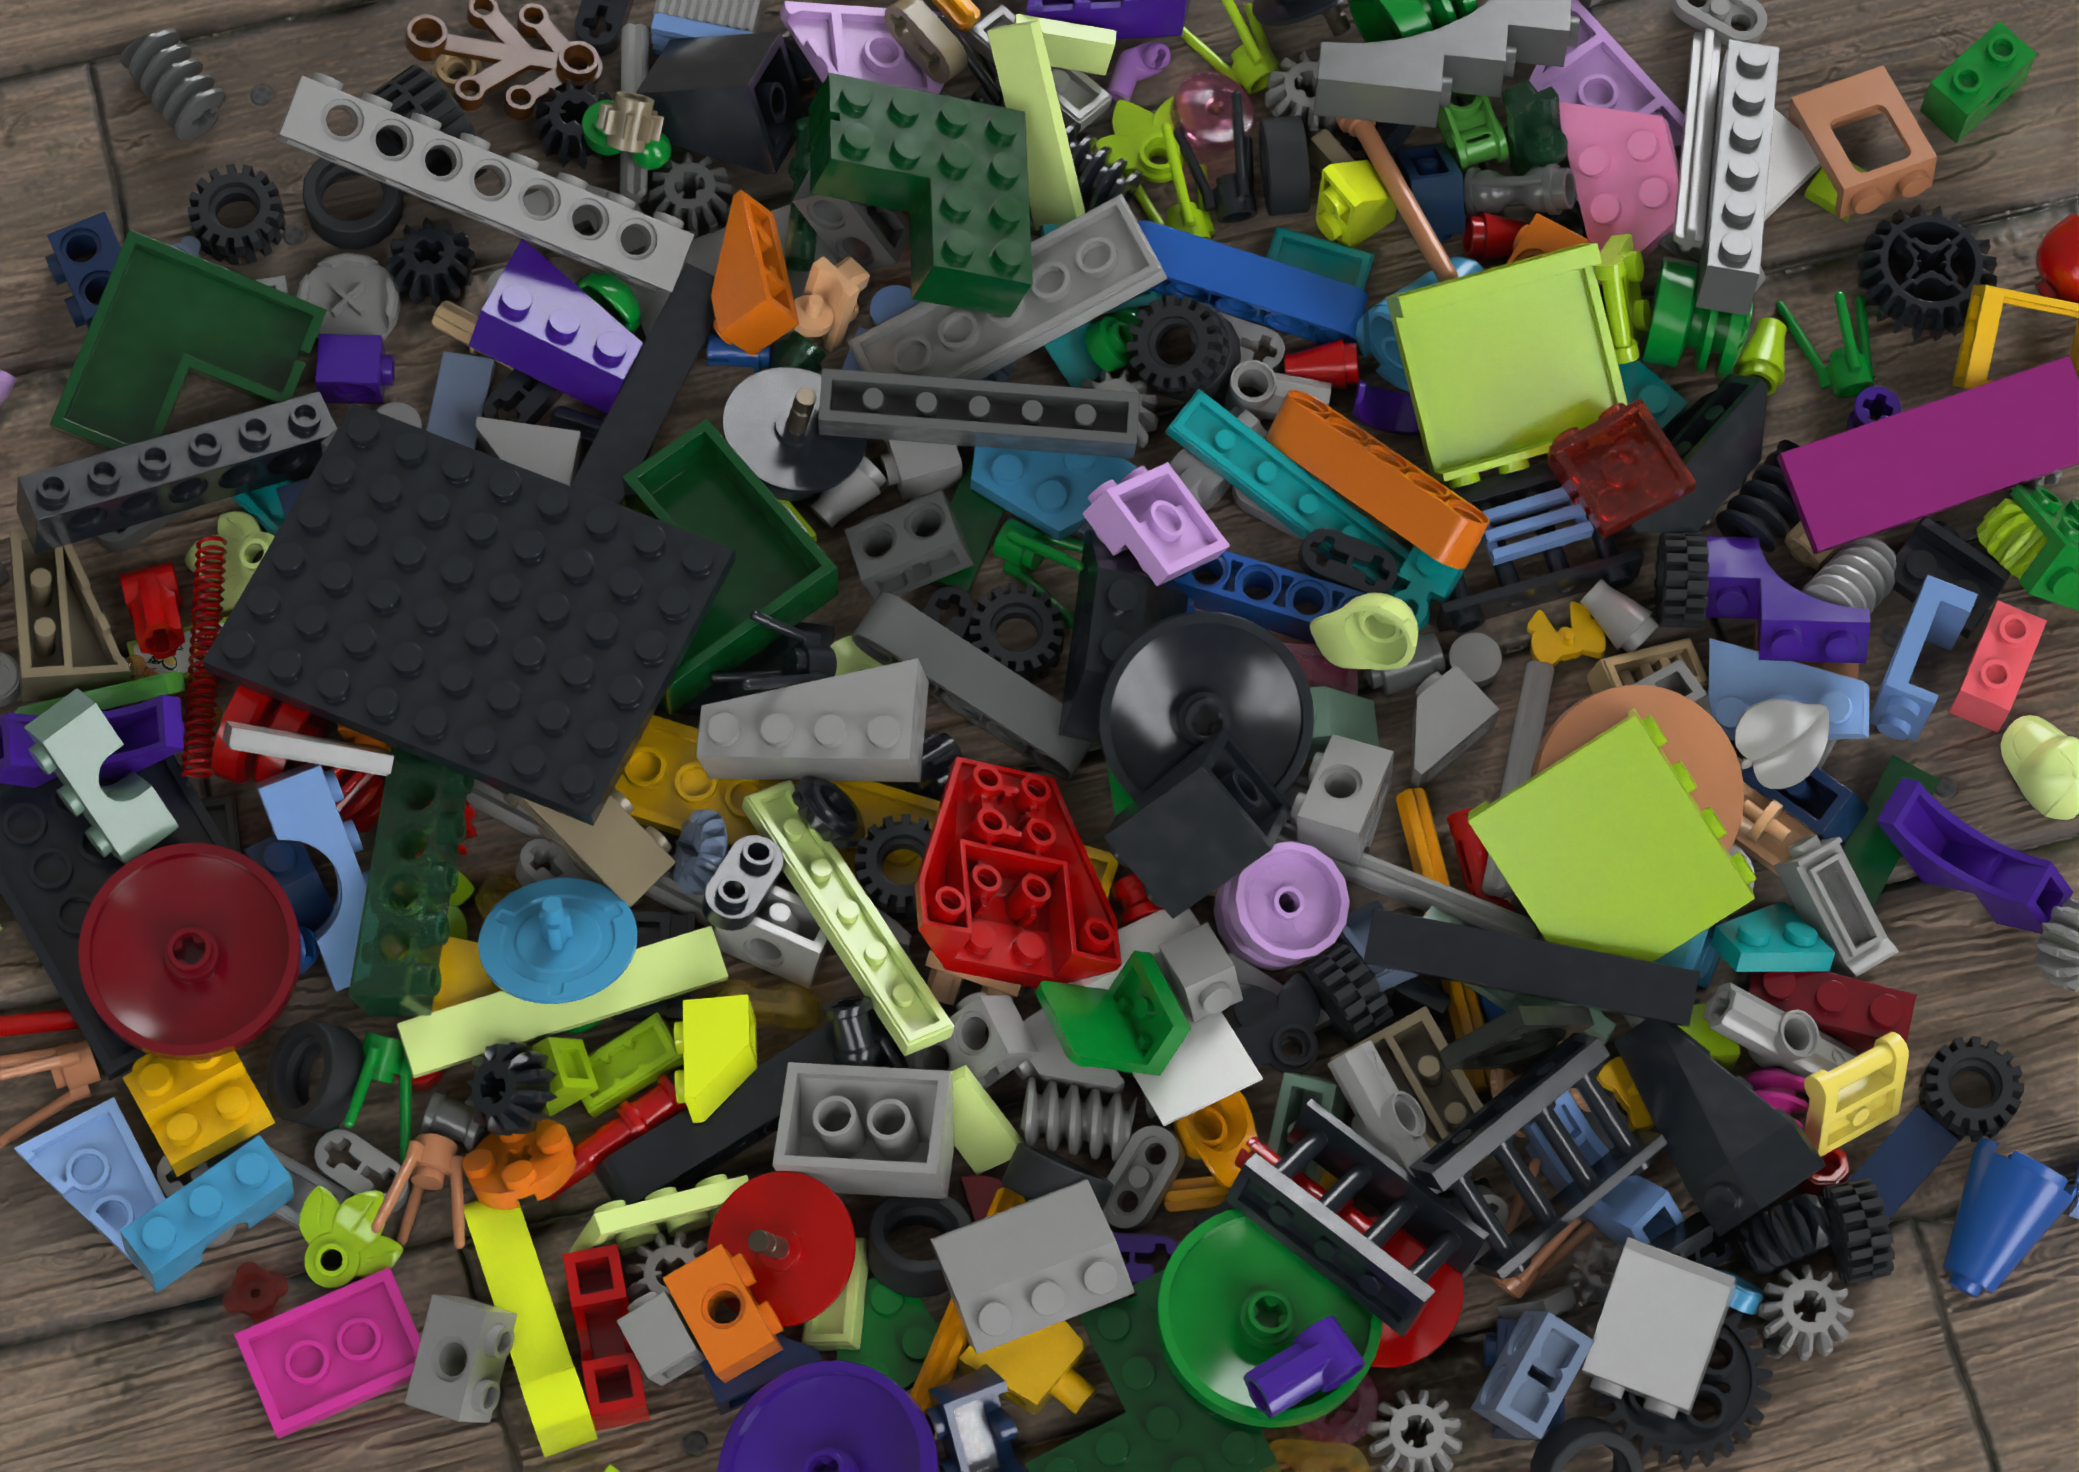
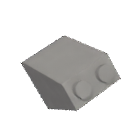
(1658, 1328)

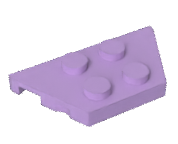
(854, 44)
(1606, 77)

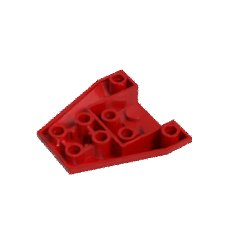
(1011, 883)

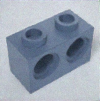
(1532, 1374)

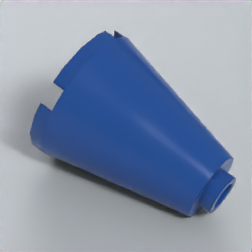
(2001, 1216)

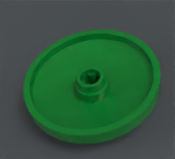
(1238, 1301)

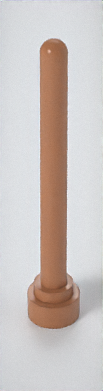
(1401, 195)

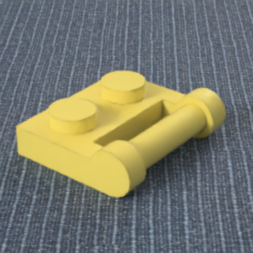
(1869, 1094)

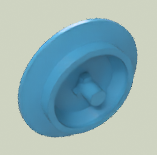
(557, 940)

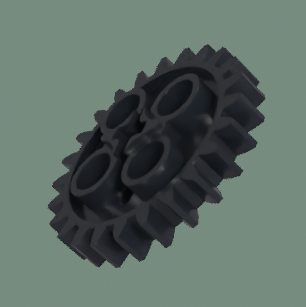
(1686, 1434)

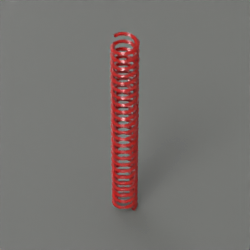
(199, 728)

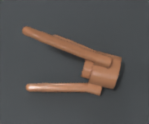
(70, 1066)
(430, 1162)
(1546, 1256)

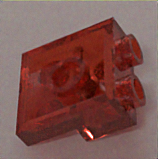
(1619, 467)

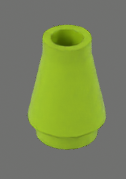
(1765, 354)

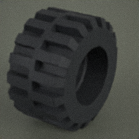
(422, 93)

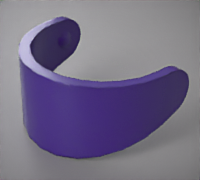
(1385, 410)

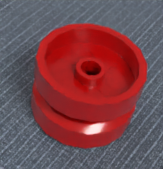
(263, 711)

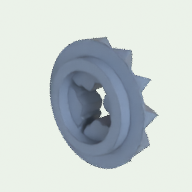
(699, 850)

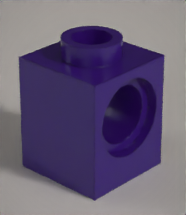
(353, 368)

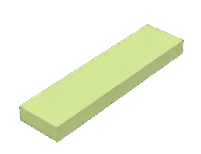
(1030, 88)

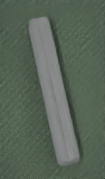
(633, 72)

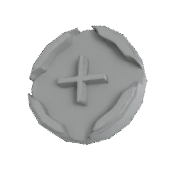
(355, 293)

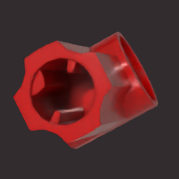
(154, 606)

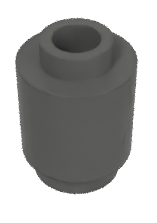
(1426, 661)

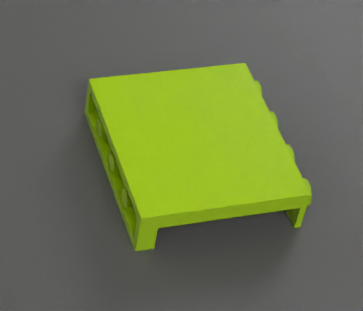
(1506, 361)
(1615, 847)

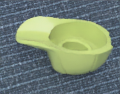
(1368, 633)
(2043, 765)

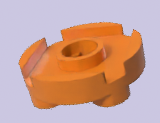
(520, 1165)

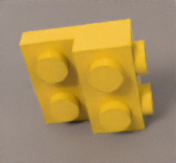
(197, 1106)

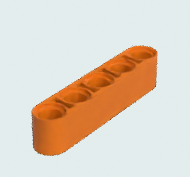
(1377, 479)

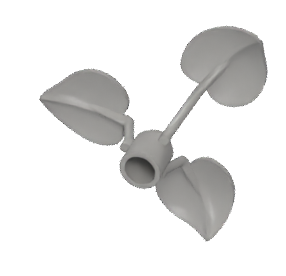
(1782, 744)

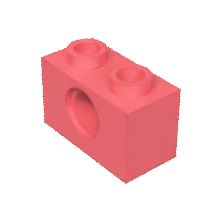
(1998, 666)

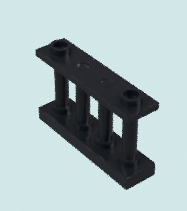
(1469, 611)
(1491, 1134)
(1335, 1247)

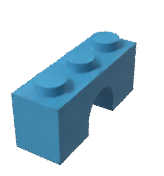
(177, 1230)

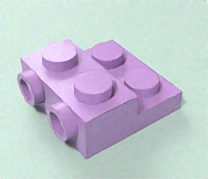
(1156, 521)

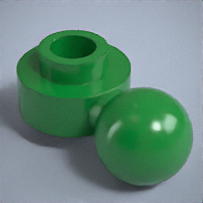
(655, 153)
(1109, 338)

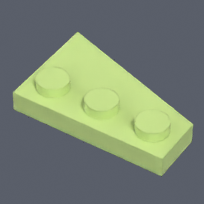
(660, 1211)

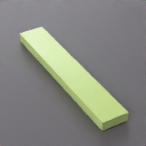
(850, 922)
(653, 975)

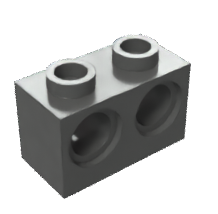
(853, 229)
(912, 556)

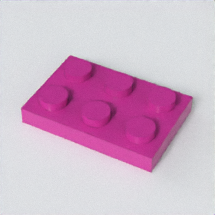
(331, 1352)

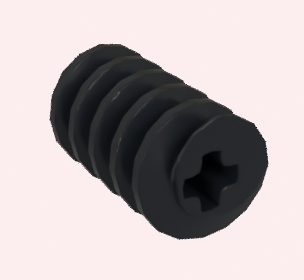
(1095, 177)
(1761, 505)

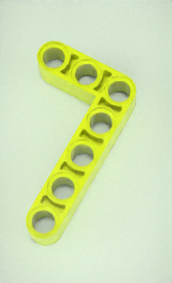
(539, 1346)

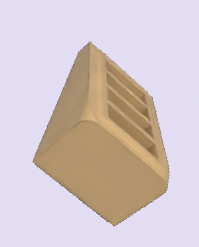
(1616, 670)

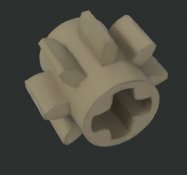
(630, 122)

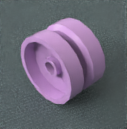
(1289, 879)

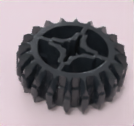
(1919, 247)

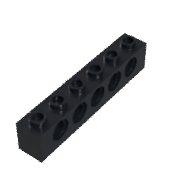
(173, 472)

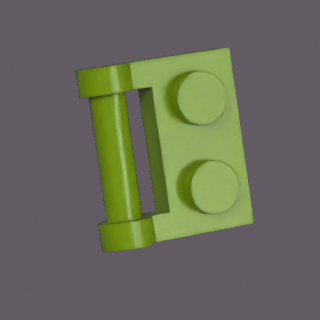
(1626, 311)

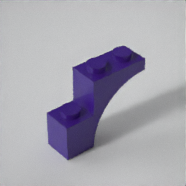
(1788, 621)
(146, 729)
(1951, 854)

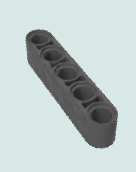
(972, 683)

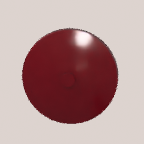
(190, 951)

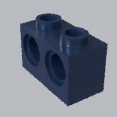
(88, 278)

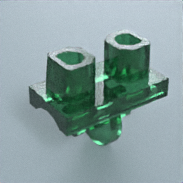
(1533, 127)

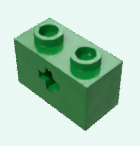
(1978, 82)

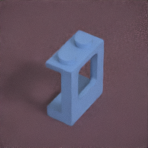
(1934, 618)

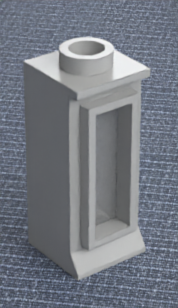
(1834, 904)

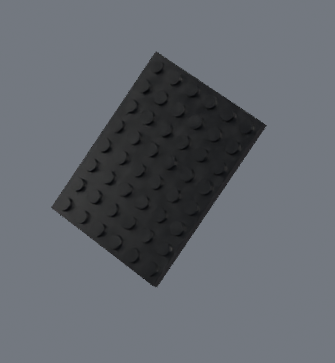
(471, 612)

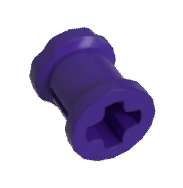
(1873, 401)

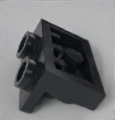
(1940, 552)

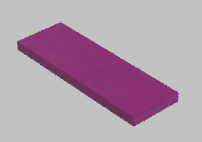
(1935, 455)

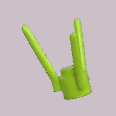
(1251, 60)
(1185, 214)

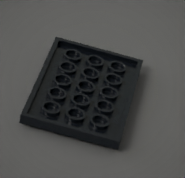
(56, 872)

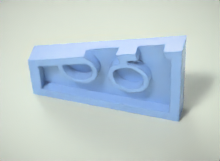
(1742, 680)
(97, 1169)

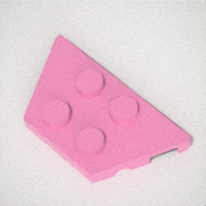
(1622, 173)

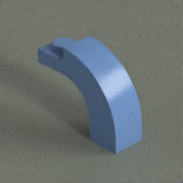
(1631, 1208)

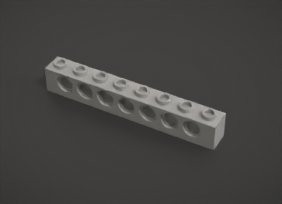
(307, 130)

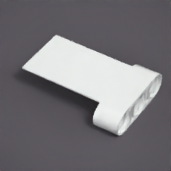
(1210, 1059)

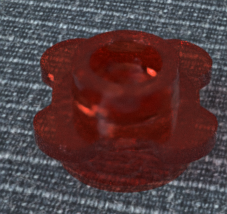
(252, 1277)

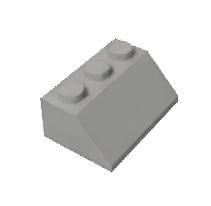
(868, 1129)
(1032, 1266)

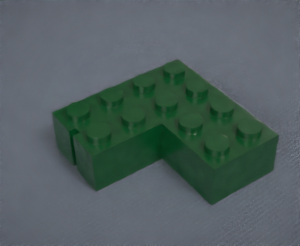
(946, 164)
(172, 318)
(777, 568)
(1162, 1421)

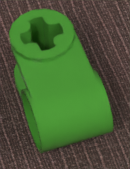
(1472, 132)

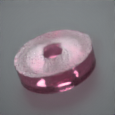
(1200, 127)

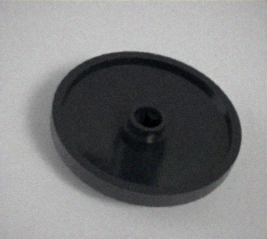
(1192, 679)

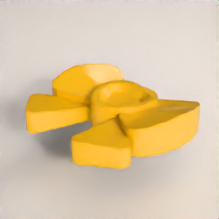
(1568, 643)
(1617, 1079)

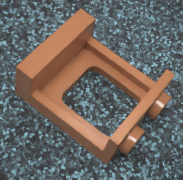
(1849, 101)

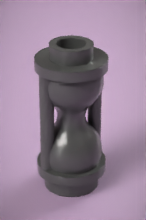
(1540, 190)

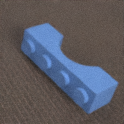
(304, 810)

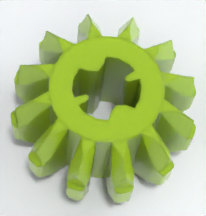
(2011, 537)

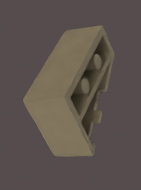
(59, 625)
(610, 852)
(1416, 1067)

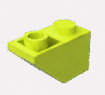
(1352, 203)
(717, 1051)

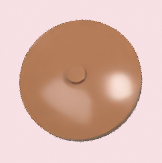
(1690, 734)

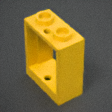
(1982, 328)

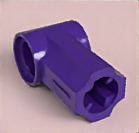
(1317, 1360)

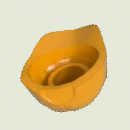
(1218, 1135)

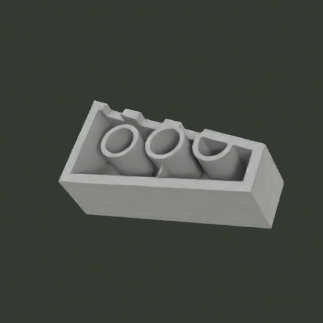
(828, 728)

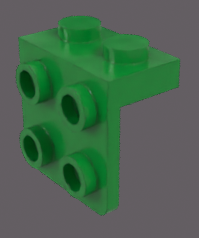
(2056, 567)
(1122, 1028)

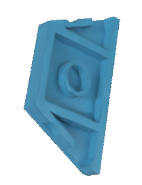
(1044, 486)

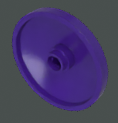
(830, 1421)

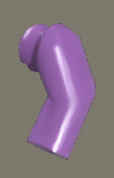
(1137, 65)

